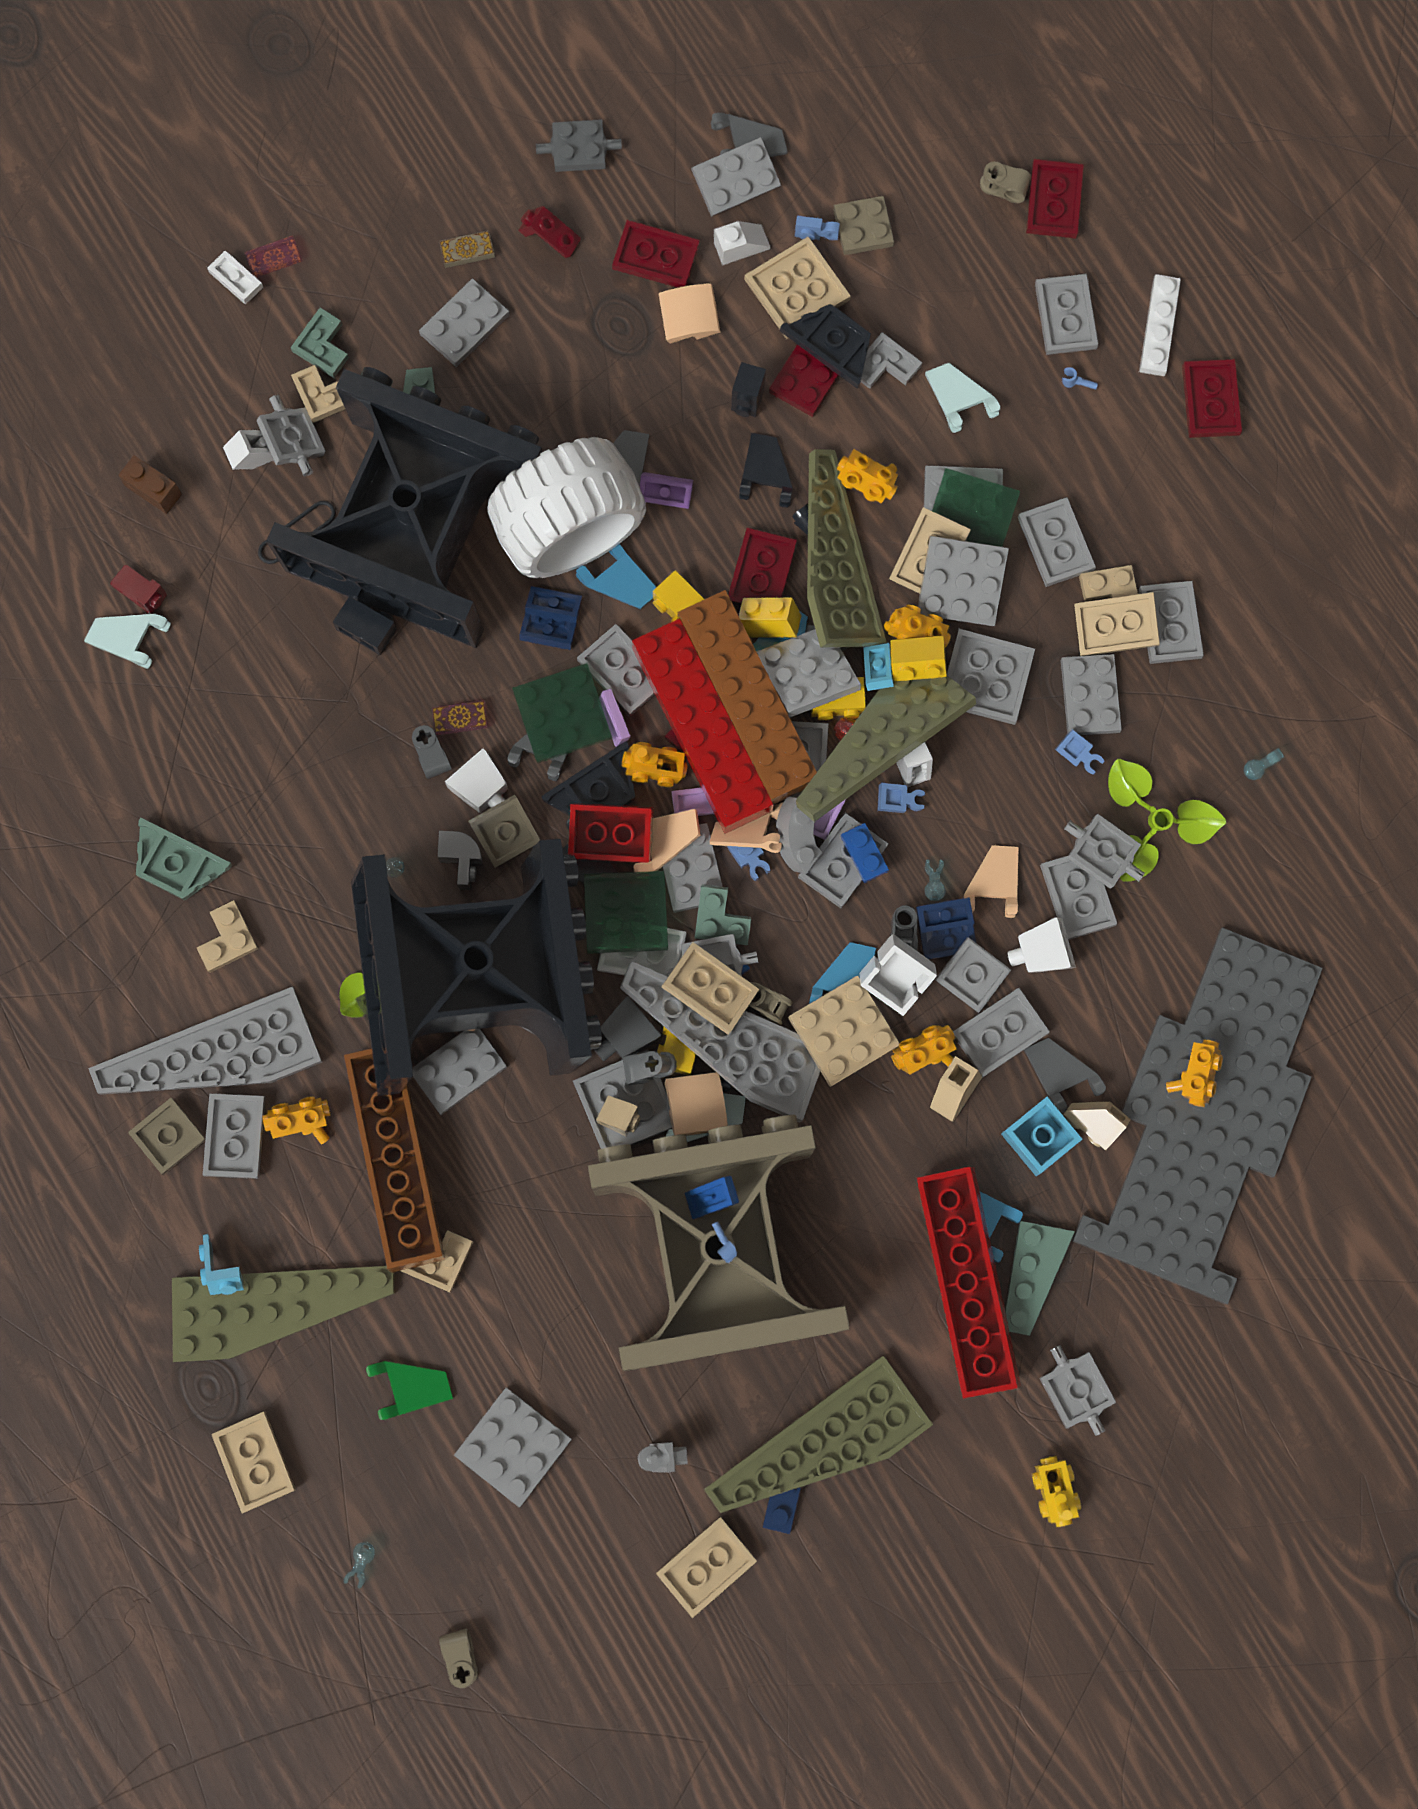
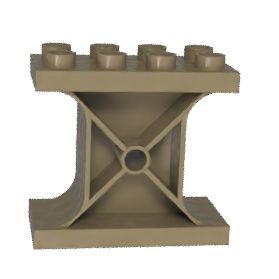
(715, 1302)

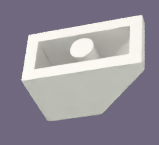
(739, 241)
(247, 450)

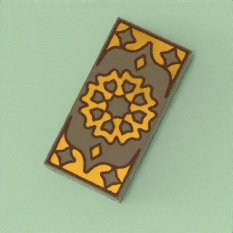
(467, 249)

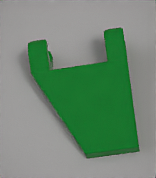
(411, 1387)

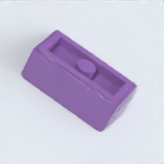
(666, 490)

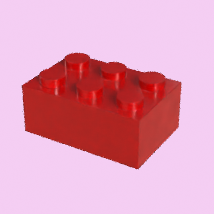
(610, 832)

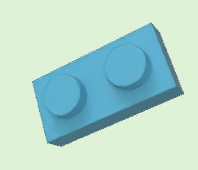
(878, 667)

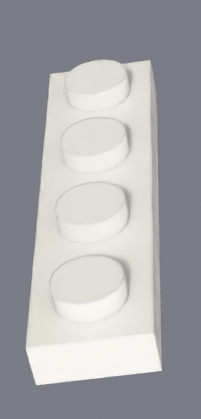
(1159, 325)

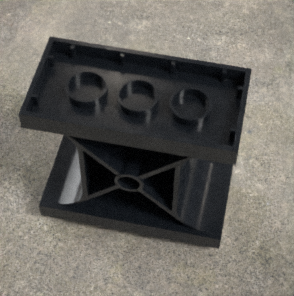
(408, 504)
(475, 966)

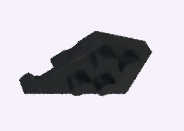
(832, 340)
(598, 783)

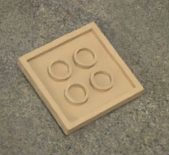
(796, 283)
(843, 1031)

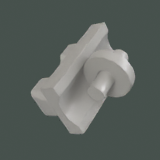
(662, 1457)

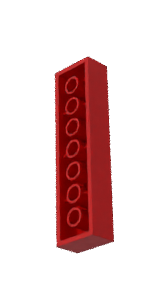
(702, 726)
(968, 1282)

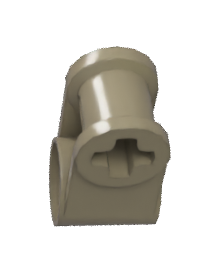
(1007, 183)
(768, 1003)
(458, 1652)

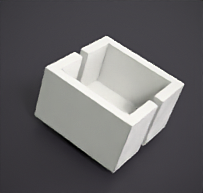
(895, 972)

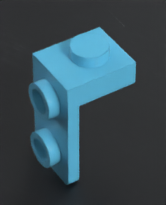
(218, 1281)

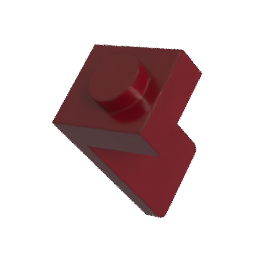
(550, 229)
(138, 589)

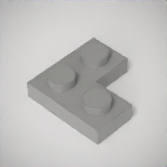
(888, 356)

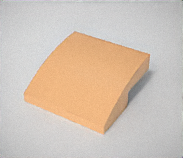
(689, 312)
(696, 1103)

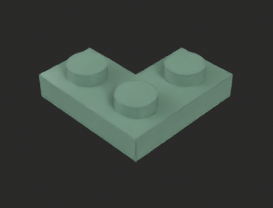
(315, 343)
(714, 922)

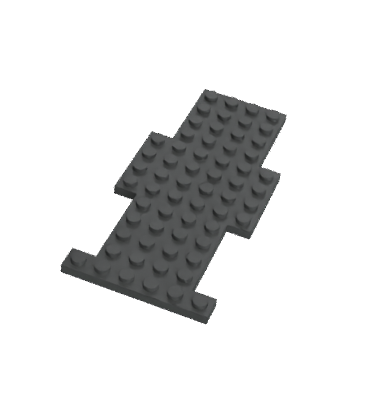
(1198, 1156)

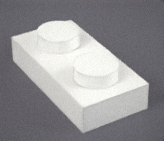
(235, 277)

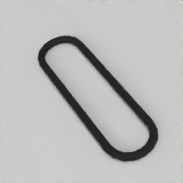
(294, 521)

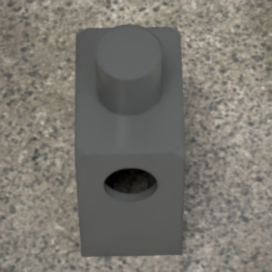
(626, 1032)

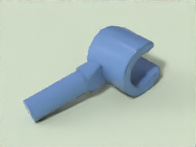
(1076, 380)
(728, 1251)

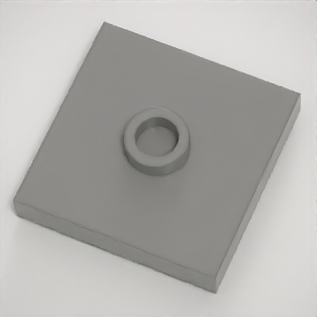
(973, 974)

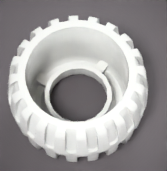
(566, 507)

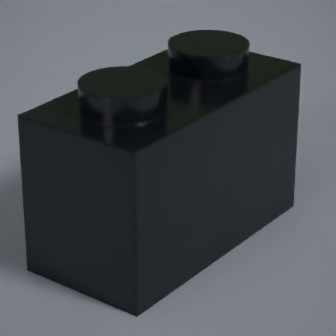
(748, 390)
(365, 625)

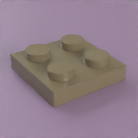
(863, 225)
(504, 831)
(167, 1136)

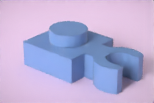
(815, 228)
(1077, 749)
(895, 798)
(750, 857)

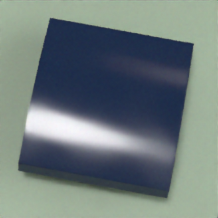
(550, 618)
(945, 927)

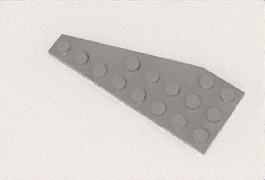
(236, 1048)
(756, 1057)

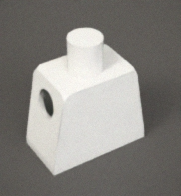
(916, 766)
(478, 782)
(1044, 948)

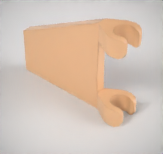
(750, 834)
(670, 837)
(997, 878)

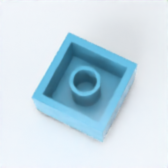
(1041, 1136)

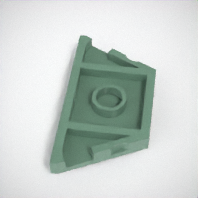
(175, 862)

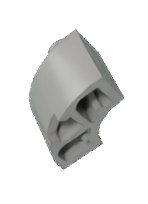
(796, 837)

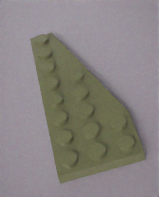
(837, 573)
(883, 734)
(267, 1308)
(847, 1430)

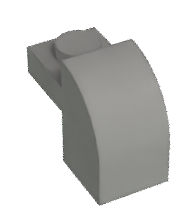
(461, 849)

